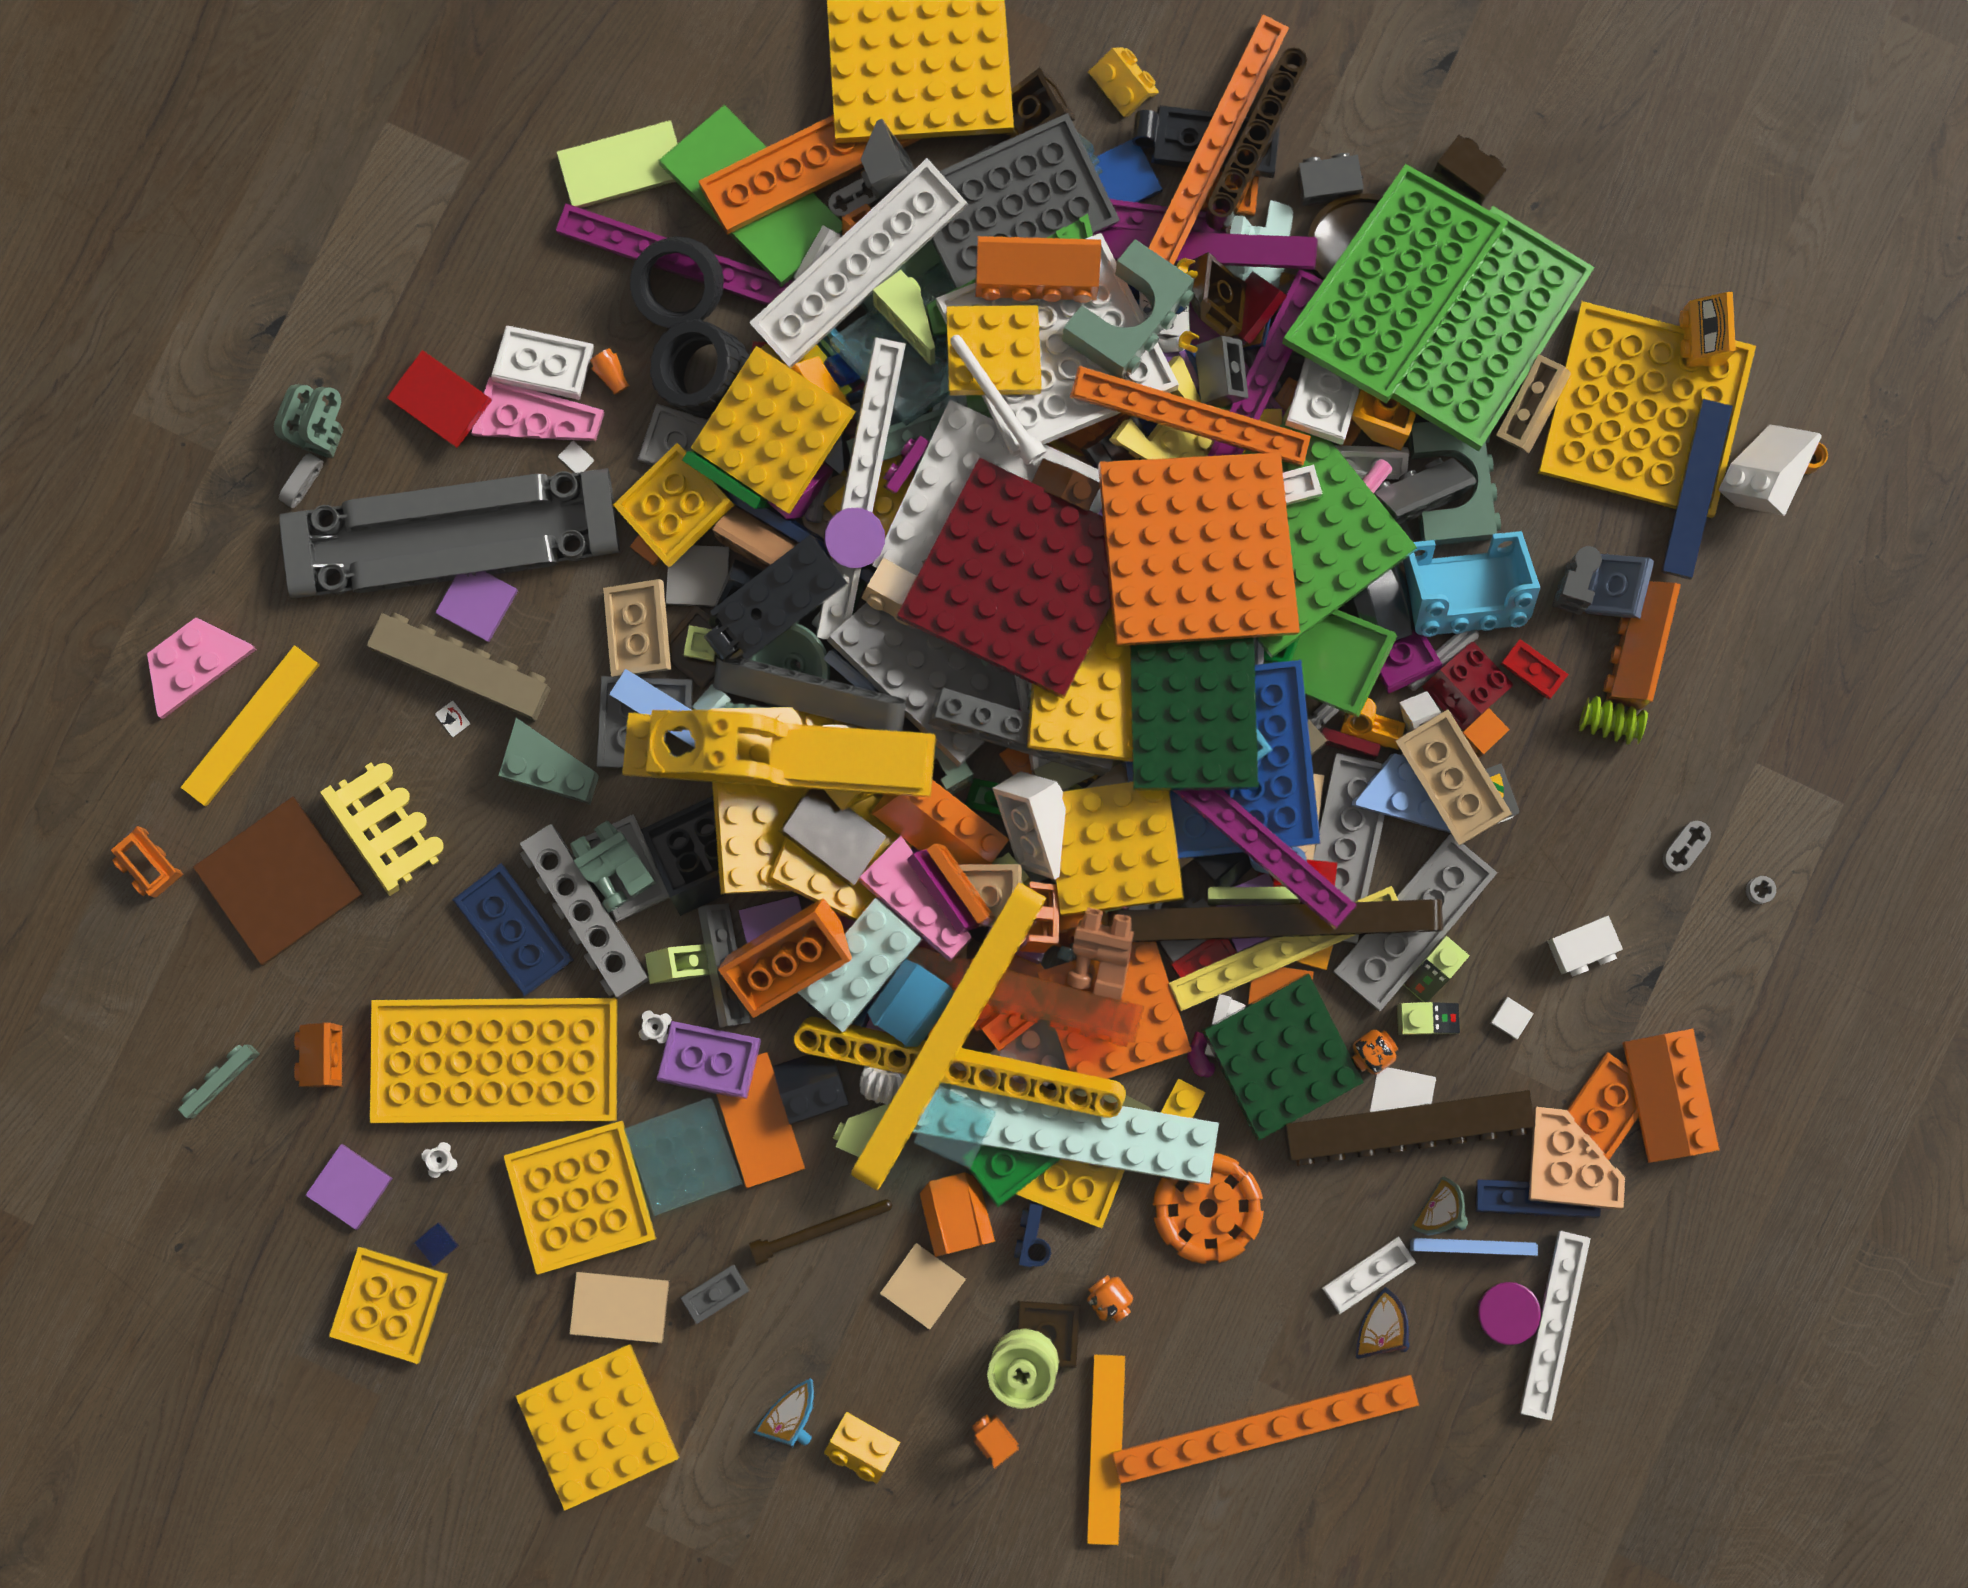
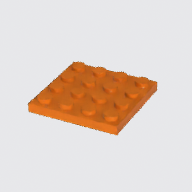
(1160, 1030)

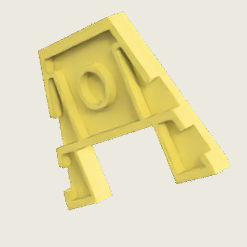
(1164, 440)

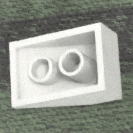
(1770, 469)
(1033, 821)

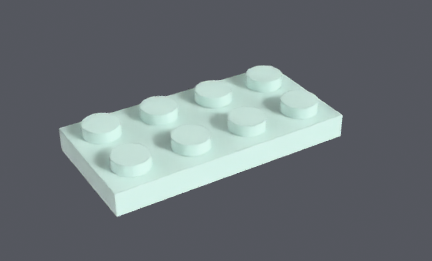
(877, 948)

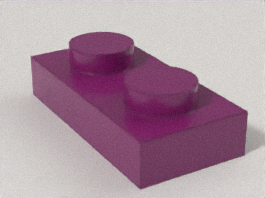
(912, 452)

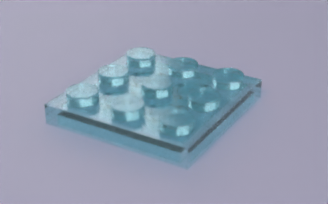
(683, 1156)

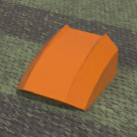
(956, 1214)

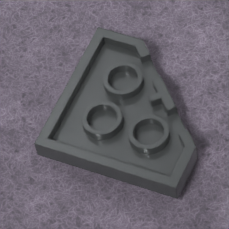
(614, 716)

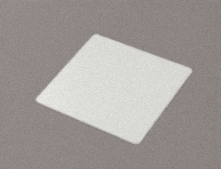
(1401, 1089)

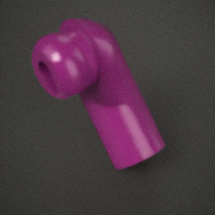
(1198, 1058)

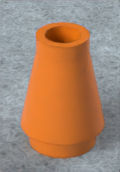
(609, 370)

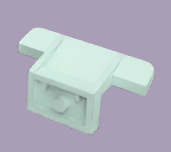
(1278, 224)

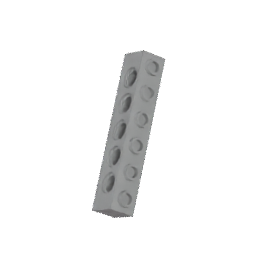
(632, 972)

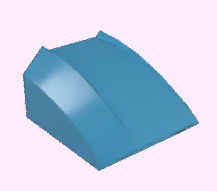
(910, 1003)

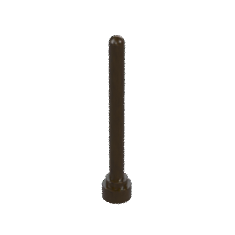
(764, 1250)

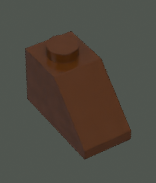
(1066, 484)

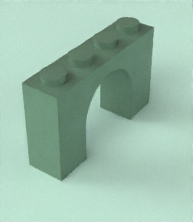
(1120, 348)
(1477, 517)

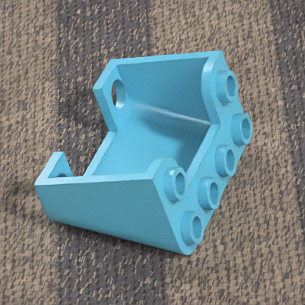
(1472, 589)

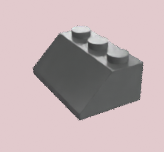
(884, 161)
(1425, 490)

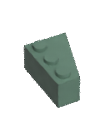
(544, 766)

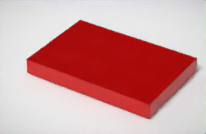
(439, 398)

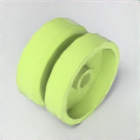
(1023, 1368)

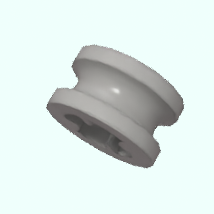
(1752, 896)

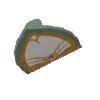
(1442, 1210)

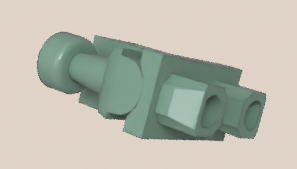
(608, 858)

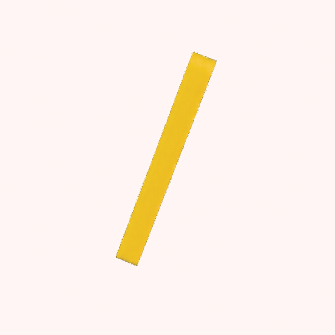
(948, 1036)
(974, 1062)

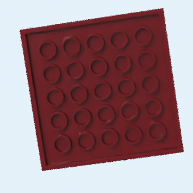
(1015, 579)

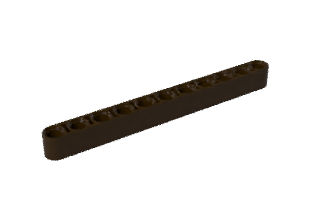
(1280, 921)

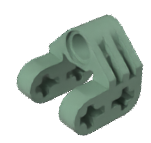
(312, 421)

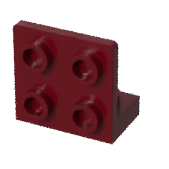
(1468, 685)

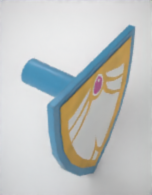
(789, 1415)

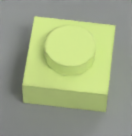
(697, 646)

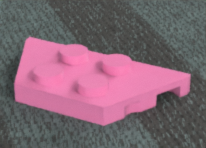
(191, 662)

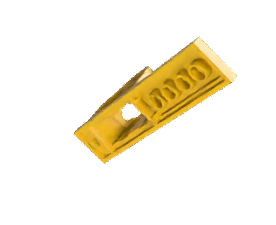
(798, 758)

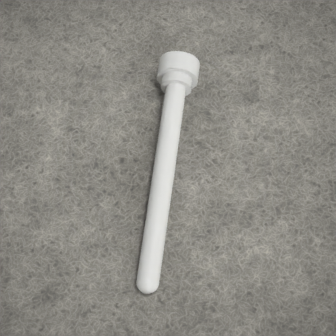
(1029, 448)

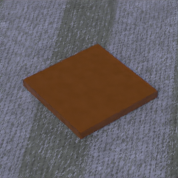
(278, 881)

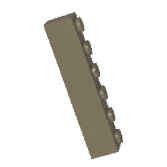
(459, 666)

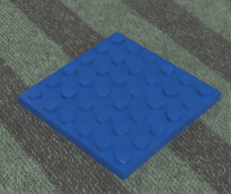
(1285, 775)

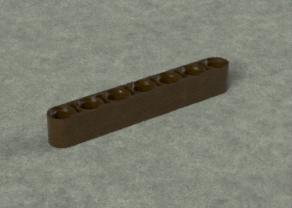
(1253, 150)

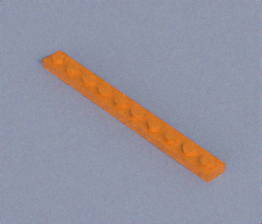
(1218, 139)
(1265, 1428)

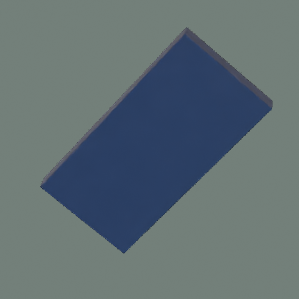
(513, 930)

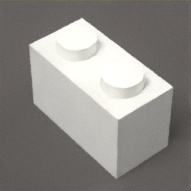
(1585, 945)

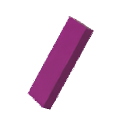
(942, 891)

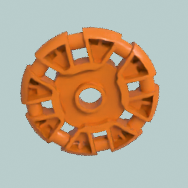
(1216, 1225)

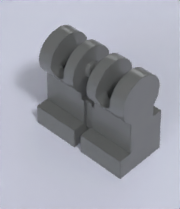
(1573, 590)

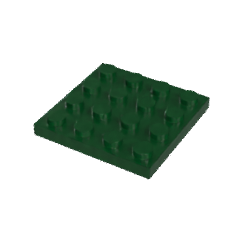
(1282, 1056)

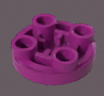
(1509, 1313)

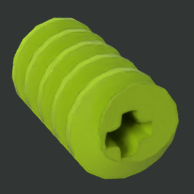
(1613, 720)

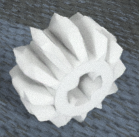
(880, 1084)

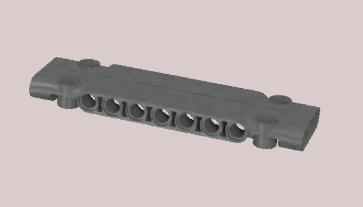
(449, 533)

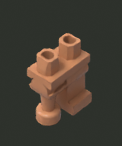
(1102, 944)

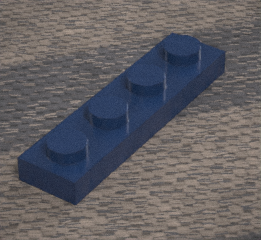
(1513, 1198)

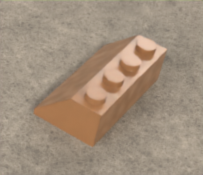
(752, 538)

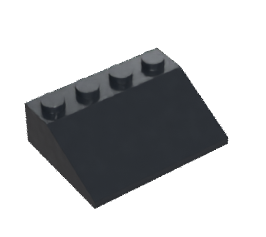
(687, 855)

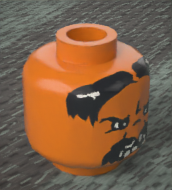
(1374, 1051)
(1110, 1299)

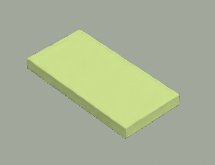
(617, 165)

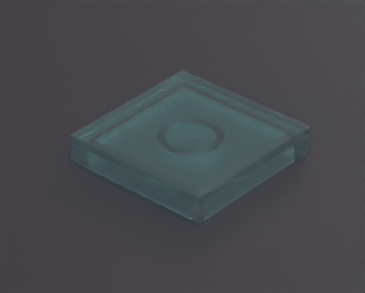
(954, 1127)

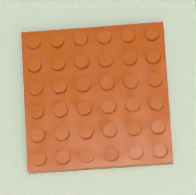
(1198, 548)

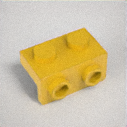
(1123, 80)
(861, 1448)

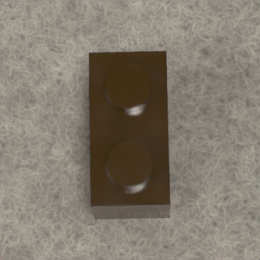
(1470, 169)

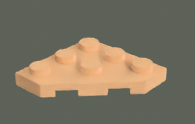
(1570, 1165)

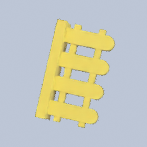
(383, 842)

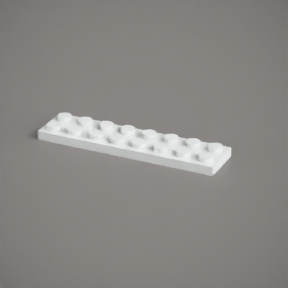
(858, 263)

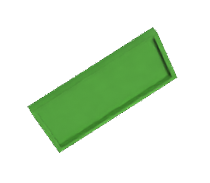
(774, 241)
(1343, 660)

